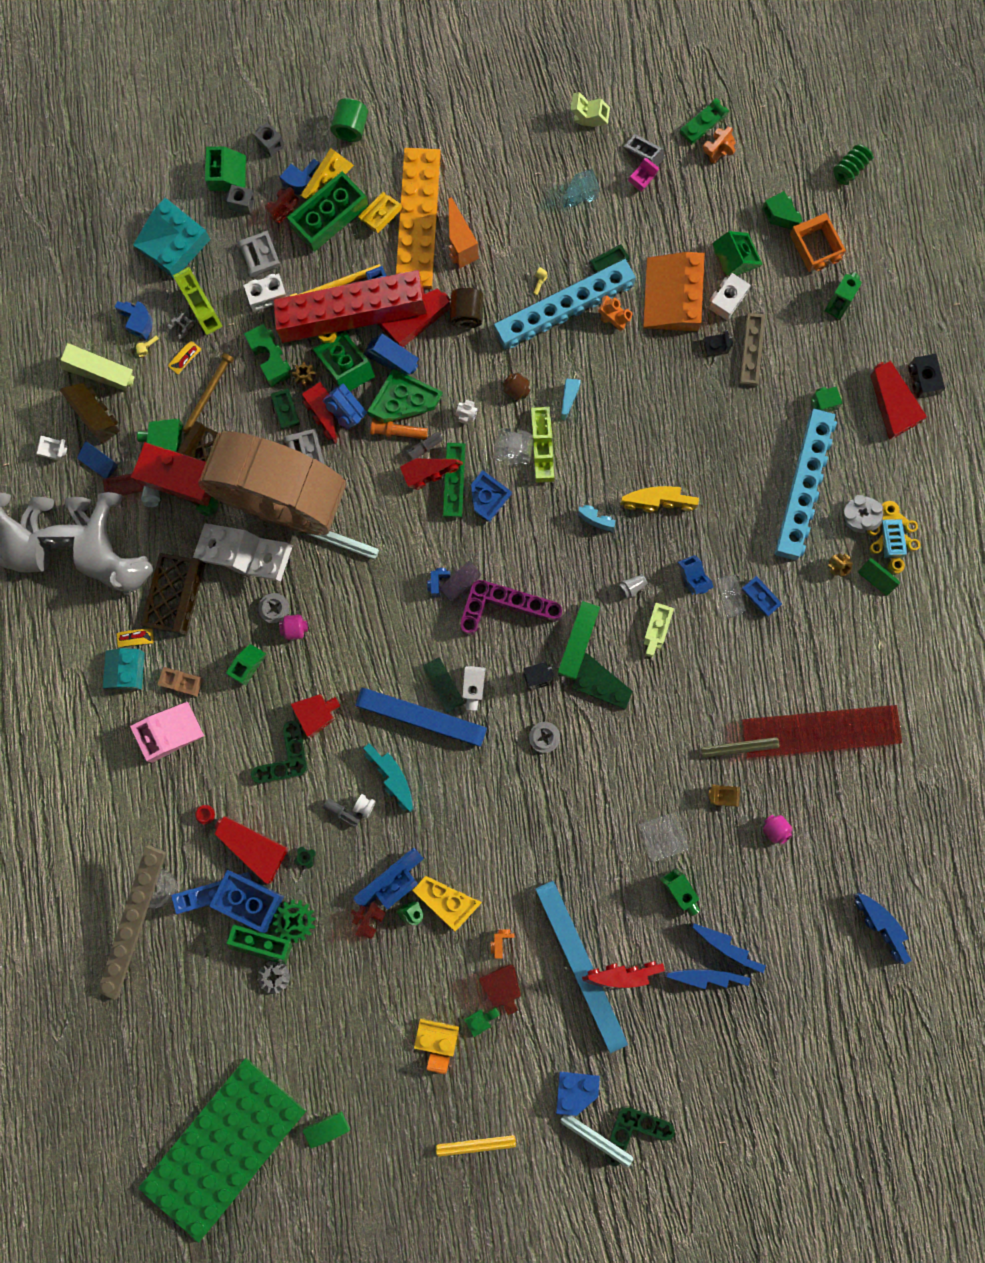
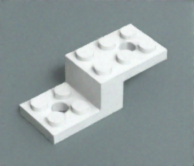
(242, 552)

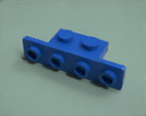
(392, 883)

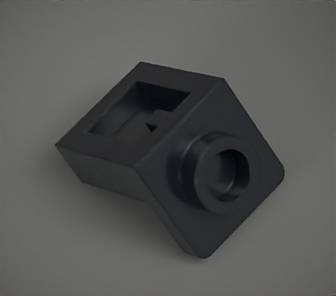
(718, 344)

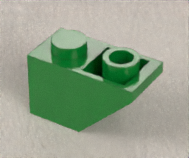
(781, 211)
(246, 664)

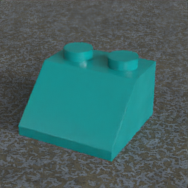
(123, 669)

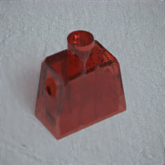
(502, 988)

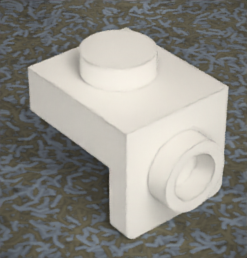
(51, 448)

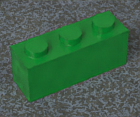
(259, 944)

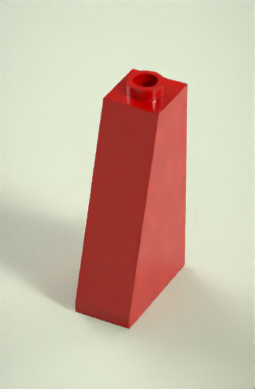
(406, 329)
(895, 400)
(254, 849)

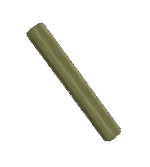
(740, 747)

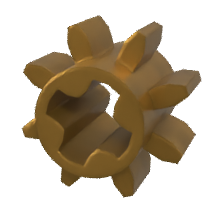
(306, 370)
(840, 565)

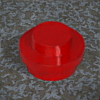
(205, 814)

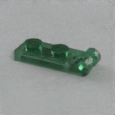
(443, 684)

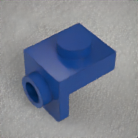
(433, 584)

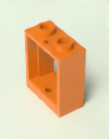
(810, 226)

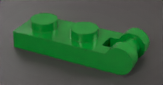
(704, 121)

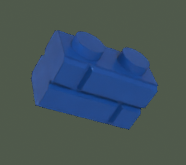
(344, 406)

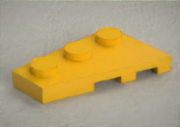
(329, 168)
(446, 902)

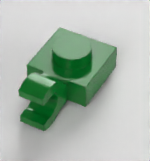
(479, 1021)

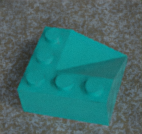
(171, 238)

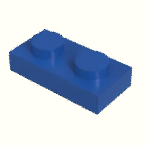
(761, 596)

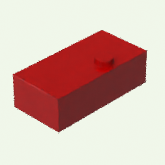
(170, 473)

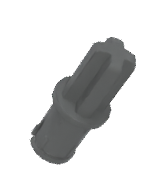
(425, 445)
(341, 812)

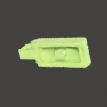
(657, 628)

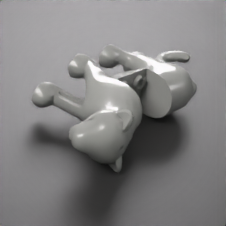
(29, 549)

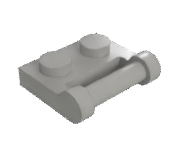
(264, 250)
(308, 442)

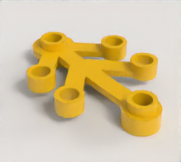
(894, 516)

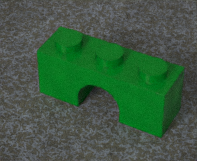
(261, 341)

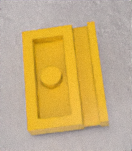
(380, 212)
(436, 1037)

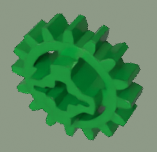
(287, 915)

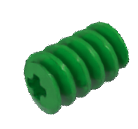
(852, 164)

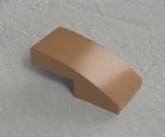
(180, 681)

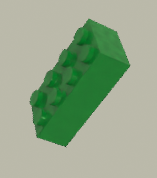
(328, 211)

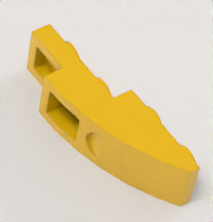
(652, 497)

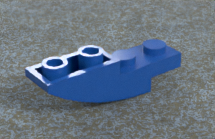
(880, 919)

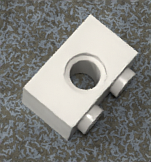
(726, 306)

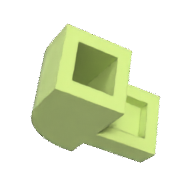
(589, 113)

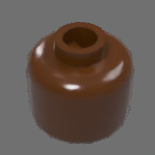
(516, 386)

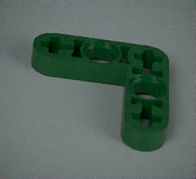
(292, 758)
(627, 1127)

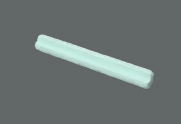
(349, 544)
(597, 1140)

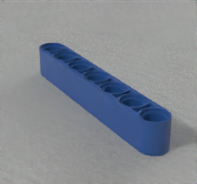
(421, 717)

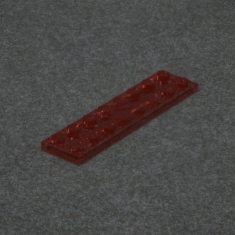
(825, 730)

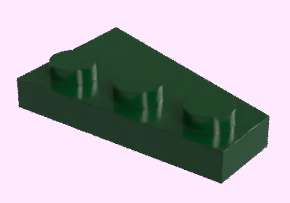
(600, 683)

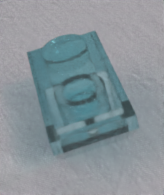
(582, 188)

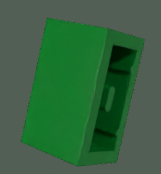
(224, 168)

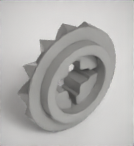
(264, 607)
(547, 728)
(278, 969)

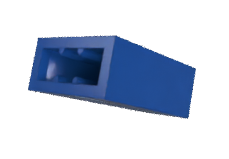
(391, 355)

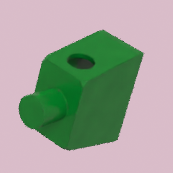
(846, 291)
(163, 434)
(677, 886)

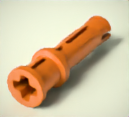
(399, 430)

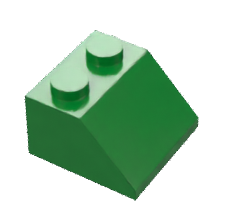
(736, 253)

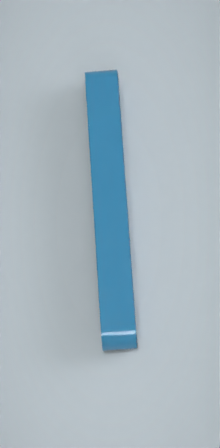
(580, 965)

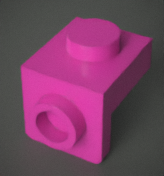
(643, 174)

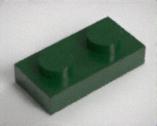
(285, 409)

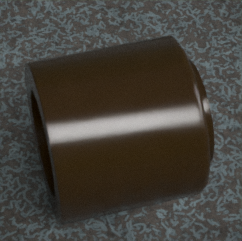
(466, 308)

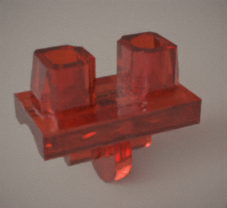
(283, 206)
(373, 912)

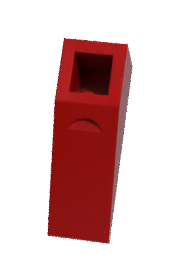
(313, 401)
(423, 470)

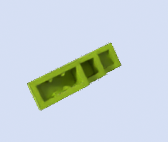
(542, 444)

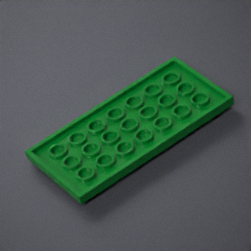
(222, 1150)

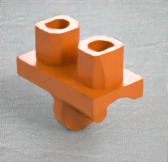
(723, 145)
(613, 313)

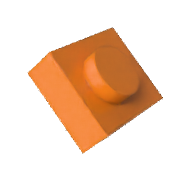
(497, 945)

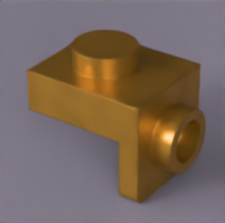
(724, 795)

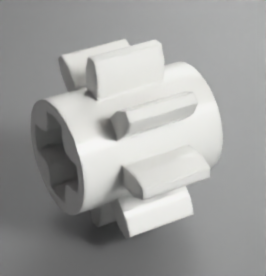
(466, 411)

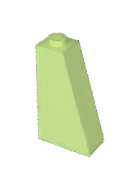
(96, 367)

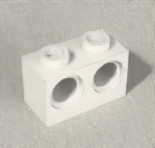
(266, 296)

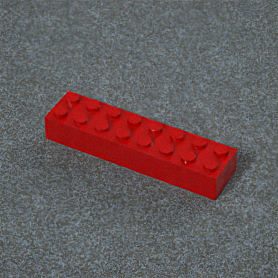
(350, 306)

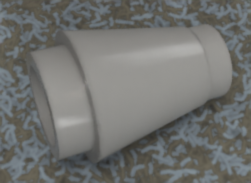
(631, 586)

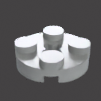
(863, 504)

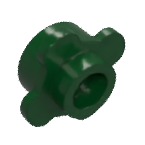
(306, 862)

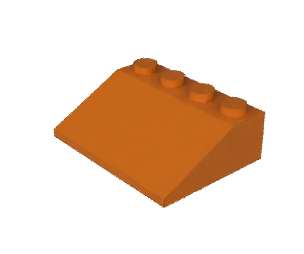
(674, 291)

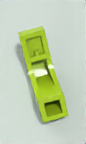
(197, 300)

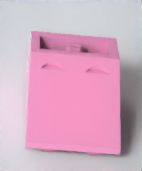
(166, 732)

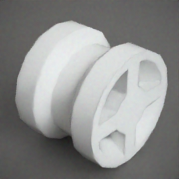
(364, 806)

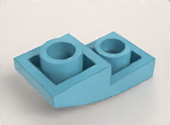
(589, 515)

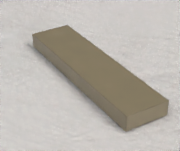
(752, 349)

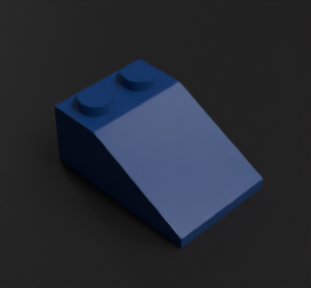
(246, 901)

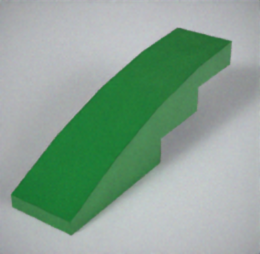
(578, 640)

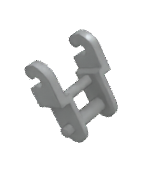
(174, 321)

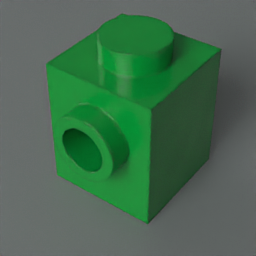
(826, 399)

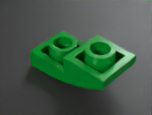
(326, 1130)

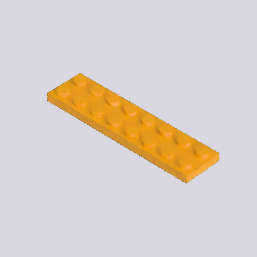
(419, 213)

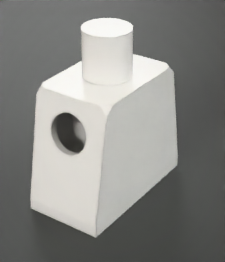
(473, 677)

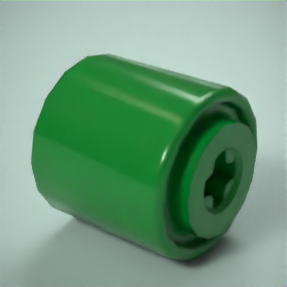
(349, 120)

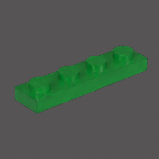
(454, 482)

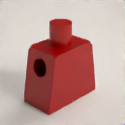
(315, 713)

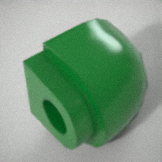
(210, 509)
(410, 913)

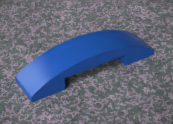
(197, 897)

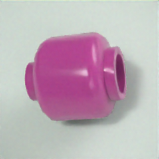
(293, 627)
(777, 829)

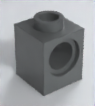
(272, 145)
(244, 205)

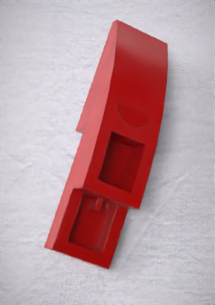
(620, 977)

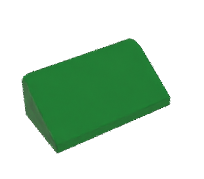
(878, 577)

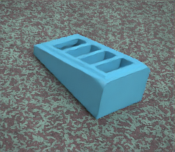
(570, 391)
(888, 552)

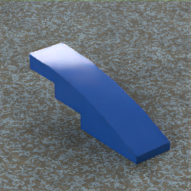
(722, 943)
(700, 977)

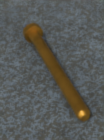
(226, 359)

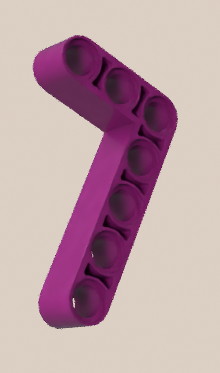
(506, 602)

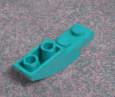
(396, 783)

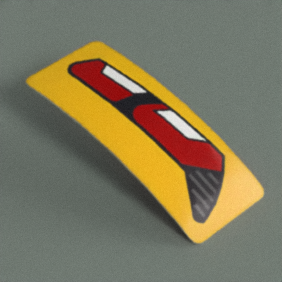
(184, 357)
(135, 637)

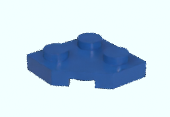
(488, 496)
(576, 1092)

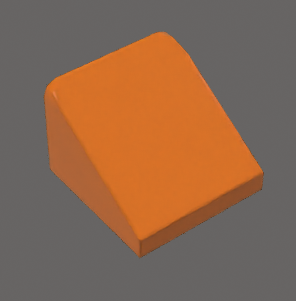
(438, 1063)

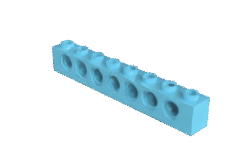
(620, 271)
(825, 422)

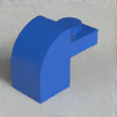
(296, 179)
(139, 321)
(694, 575)

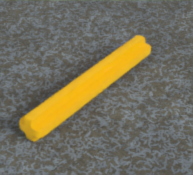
(475, 1146)

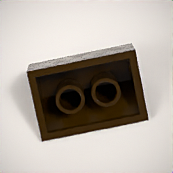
(91, 411)

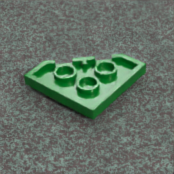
(403, 397)

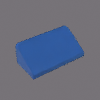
(97, 460)

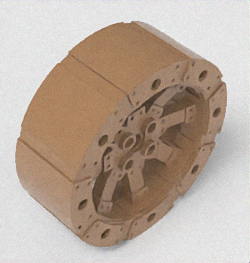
(272, 482)

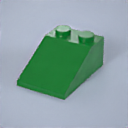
(344, 362)

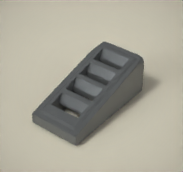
(656, 153)

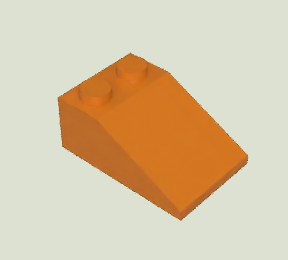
(462, 241)

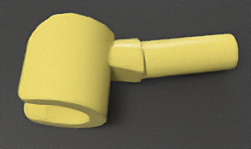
(541, 274)
(141, 347)

